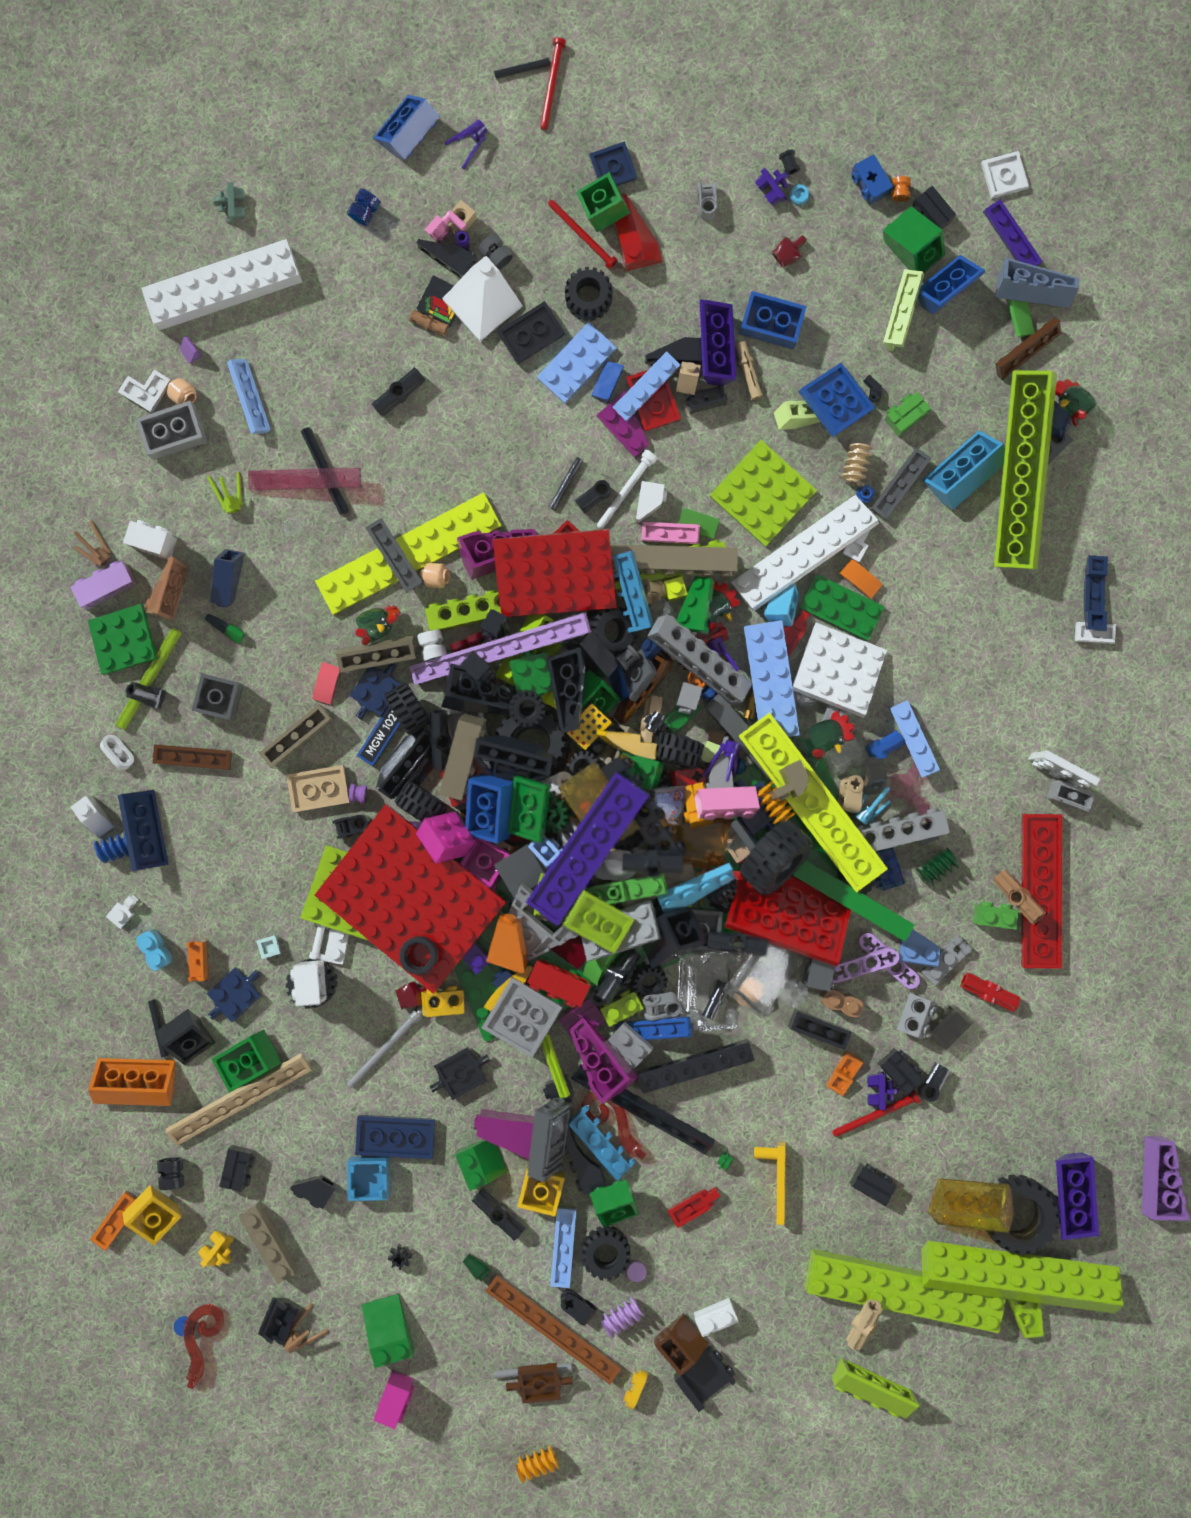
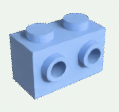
(546, 851)

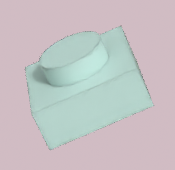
(268, 946)

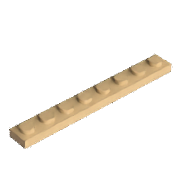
(238, 1099)

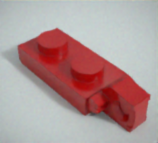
(795, 632)
(693, 1206)

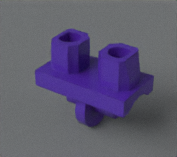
(766, 179)
(878, 1080)

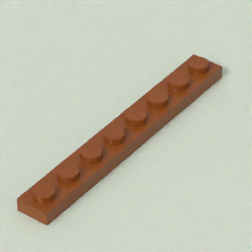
(553, 1329)

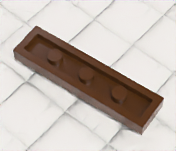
(1028, 348)
(192, 757)

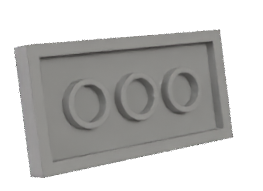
(641, 932)

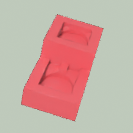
(326, 683)

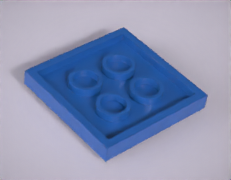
(836, 399)

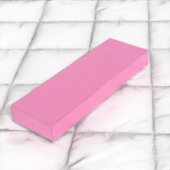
(670, 533)

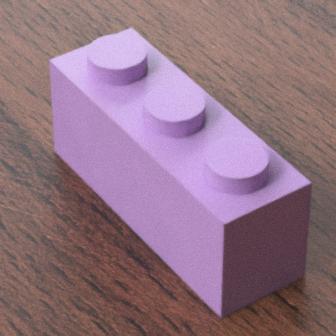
(103, 584)

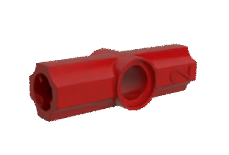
(990, 992)

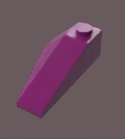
(478, 550)
(603, 1064)

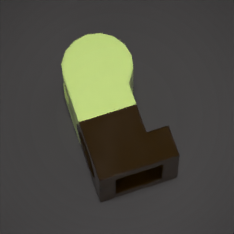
(713, 743)

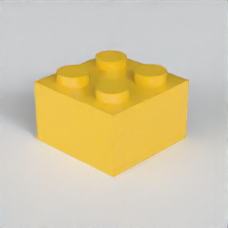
(541, 1196)
(151, 1215)

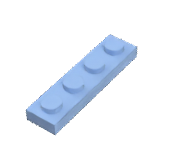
(646, 386)
(248, 396)
(915, 739)
(563, 1247)

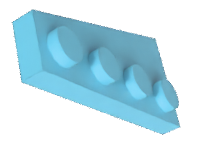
(695, 889)

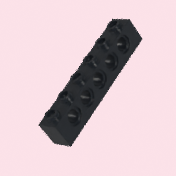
(657, 815)
(695, 1066)

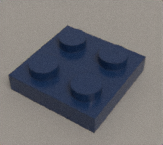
(616, 161)

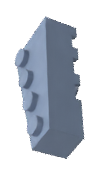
(1035, 284)

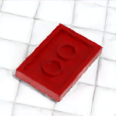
(659, 408)

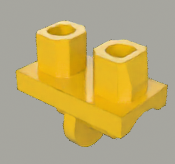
(220, 1251)

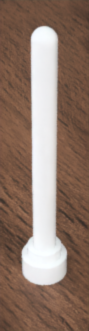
(647, 459)

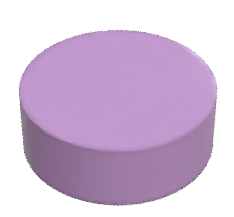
(636, 1271)

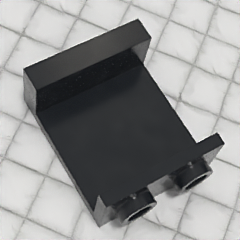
(705, 1377)

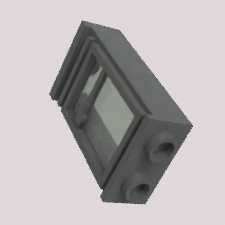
(548, 1139)

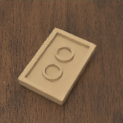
(318, 788)

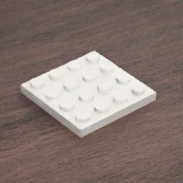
(839, 670)

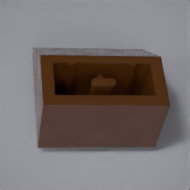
(680, 1344)

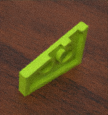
(1028, 1317)

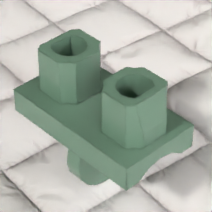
(231, 194)

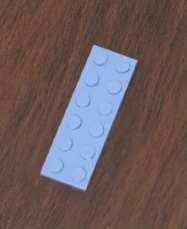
(771, 674)

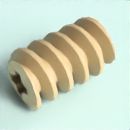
(855, 464)

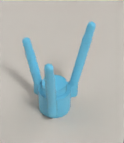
(867, 814)

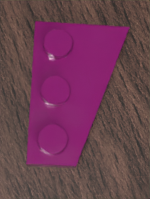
(627, 433)

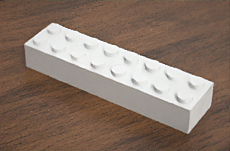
(221, 285)

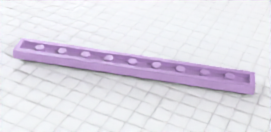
(504, 647)

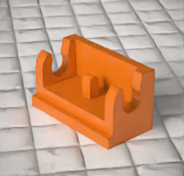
(198, 961)

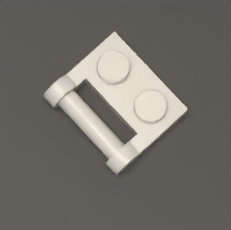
(335, 948)

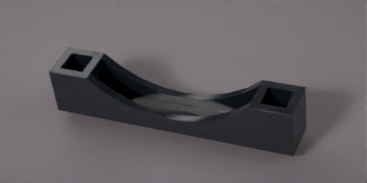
(588, 1172)

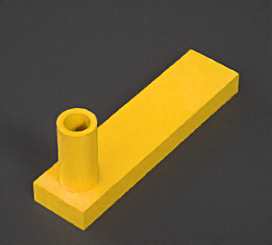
(780, 1155)

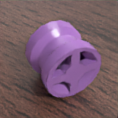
(358, 794)

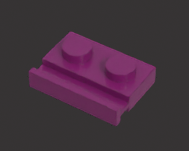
(587, 1010)

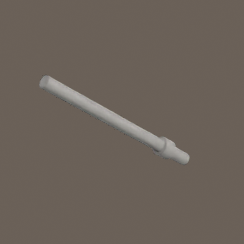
(415, 1016)

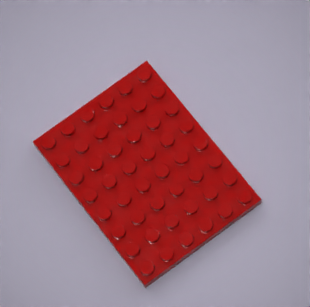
(398, 892)

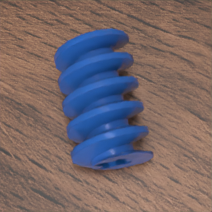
(111, 850)

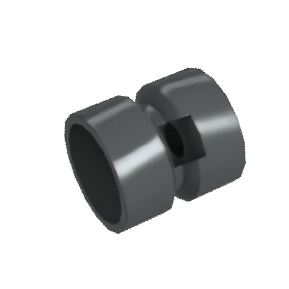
(495, 251)

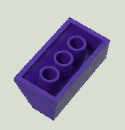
(717, 342)
(1077, 1196)

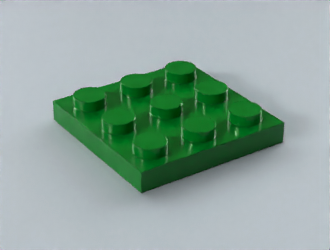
(122, 639)

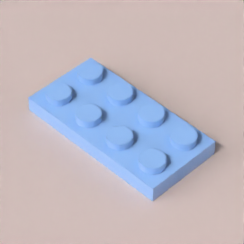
(576, 363)

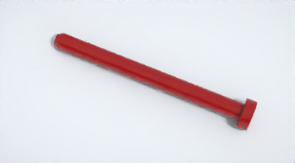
(558, 43)
(610, 261)
(877, 1114)

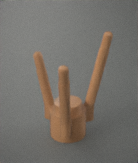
(99, 556)
(295, 1340)

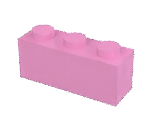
(727, 802)

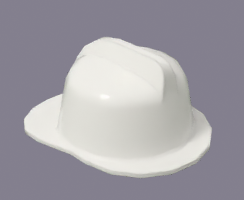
(612, 867)

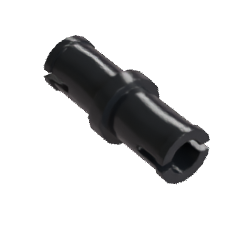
(714, 1000)

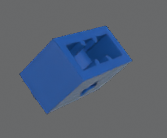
(871, 170)

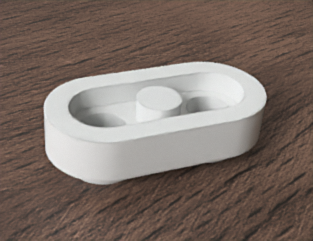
(117, 752)

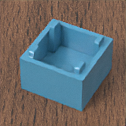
(368, 1178)

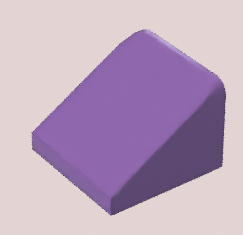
(189, 350)

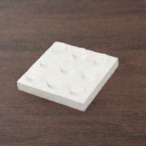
(1061, 768)

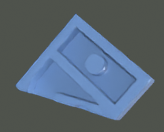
(919, 950)

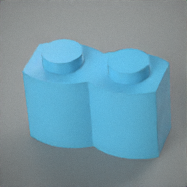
(153, 947)

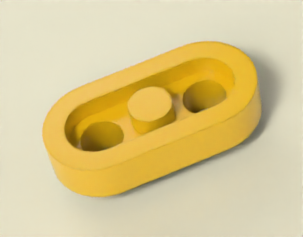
(631, 1396)

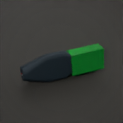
(230, 630)

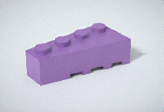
(1161, 1181)

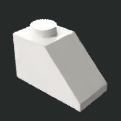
(650, 499)
(92, 816)

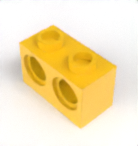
(442, 1007)

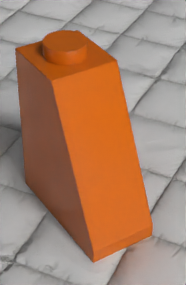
(508, 944)

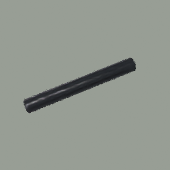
(321, 463)

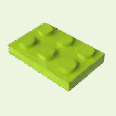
(598, 921)

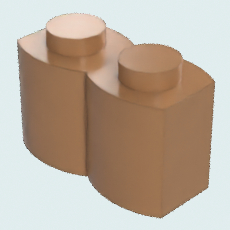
(837, 1001)

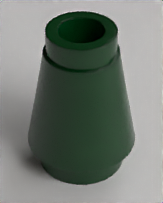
(476, 1267)

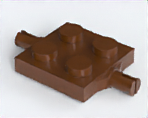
(539, 1383)

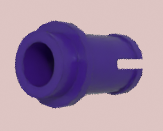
(462, 239)

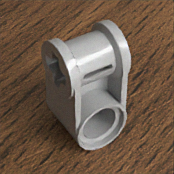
(707, 198)
(661, 1006)

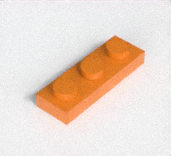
(113, 1222)

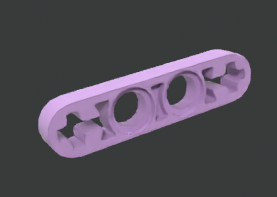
(861, 962)
(910, 972)

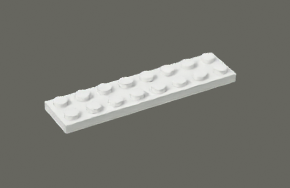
(804, 552)

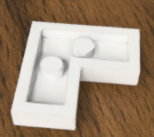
(146, 395)

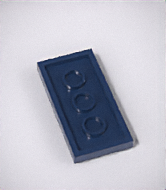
(143, 830)
(395, 1136)

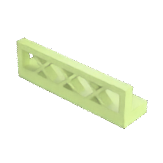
(903, 309)

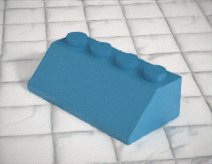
(966, 469)

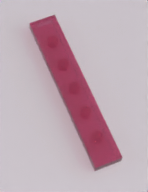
(304, 479)

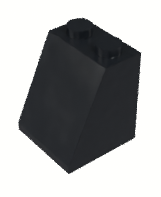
(679, 935)

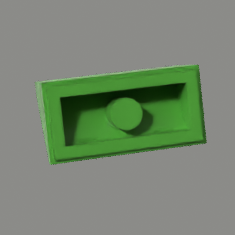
(1021, 318)
(707, 523)

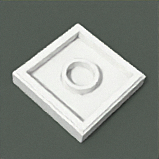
(1004, 174)

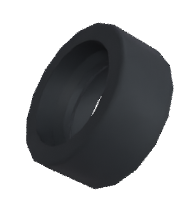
(403, 955)

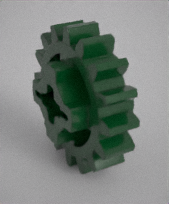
(557, 813)

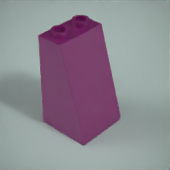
(506, 1130)

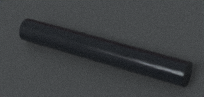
(522, 68)
(565, 484)
(157, 1024)

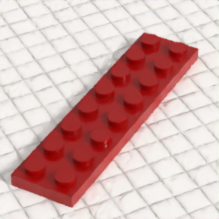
(1043, 878)

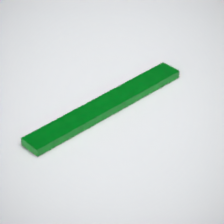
(854, 900)

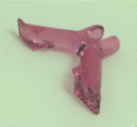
(908, 790)

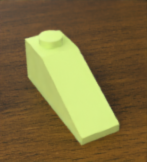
(794, 415)

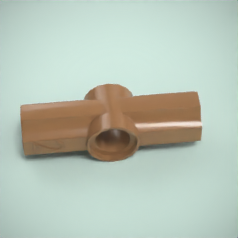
(1027, 905)

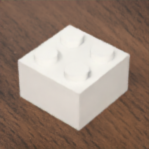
(150, 540)
(308, 983)

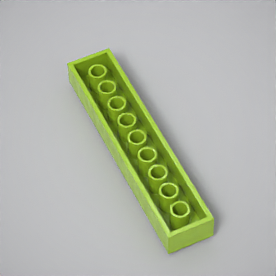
(1025, 469)
(1021, 1277)
(898, 1291)

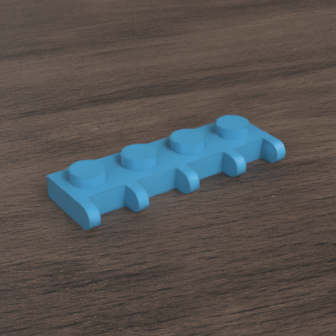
(632, 591)
(599, 1144)

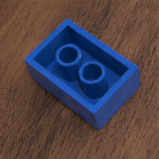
(773, 320)
(488, 807)

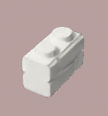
(715, 1317)

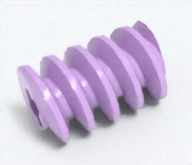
(622, 1317)

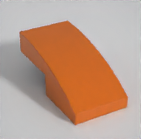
(860, 578)
(844, 1073)

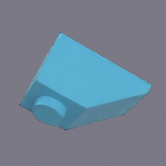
(783, 606)

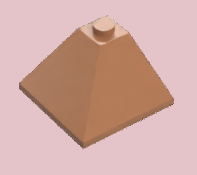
(167, 590)

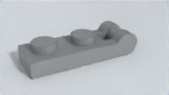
(947, 960)

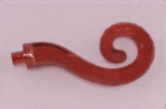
(628, 1142)
(196, 1367)

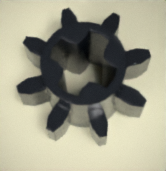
(655, 722)
(403, 1253)

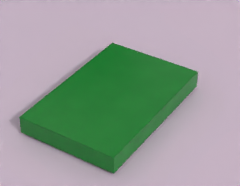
(529, 809)

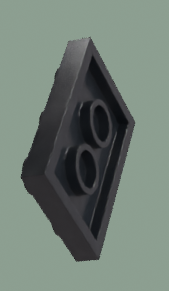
(531, 333)

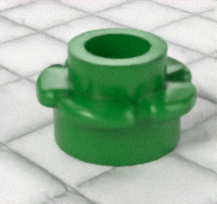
(725, 1161)

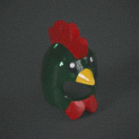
(1074, 400)
(721, 604)
(376, 623)
(831, 734)

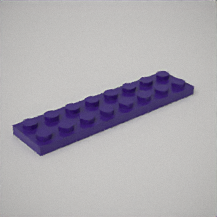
(587, 848)

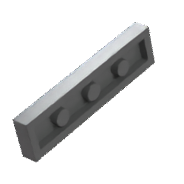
(900, 483)
(394, 555)

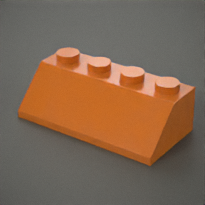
(133, 1082)

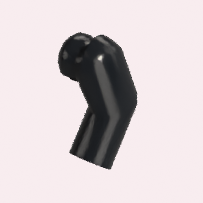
(875, 388)

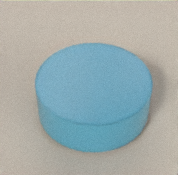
(799, 194)

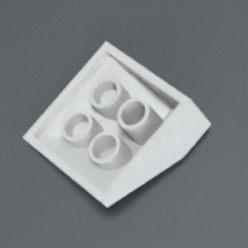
(482, 299)

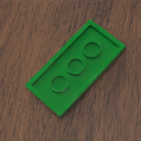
(841, 607)

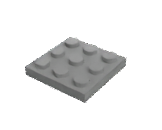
(522, 1017)

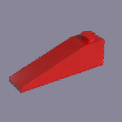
(635, 240)

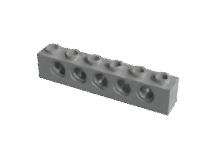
(662, 635)
(937, 827)

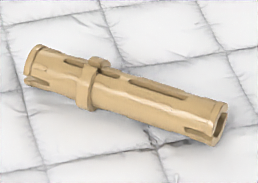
(748, 370)

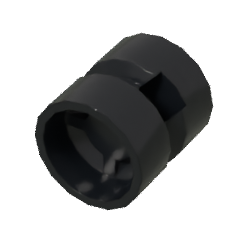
(171, 1175)

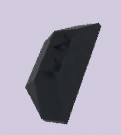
(511, 757)
(408, 762)

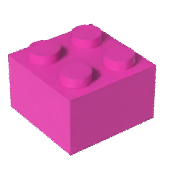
(445, 837)
(481, 861)
(394, 1400)

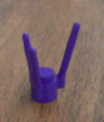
(475, 131)
(718, 646)
(731, 750)

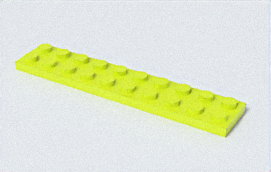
(421, 546)
(815, 805)

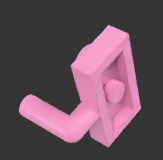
(438, 227)

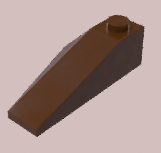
(628, 707)

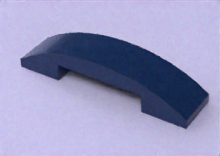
(1094, 593)

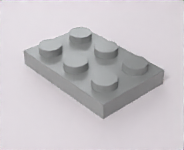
(630, 1045)

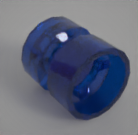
(365, 204)

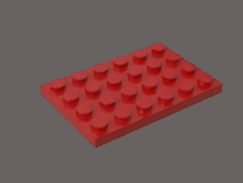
(555, 573)
(792, 918)

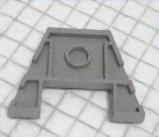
(536, 935)

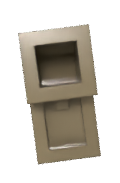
(795, 781)

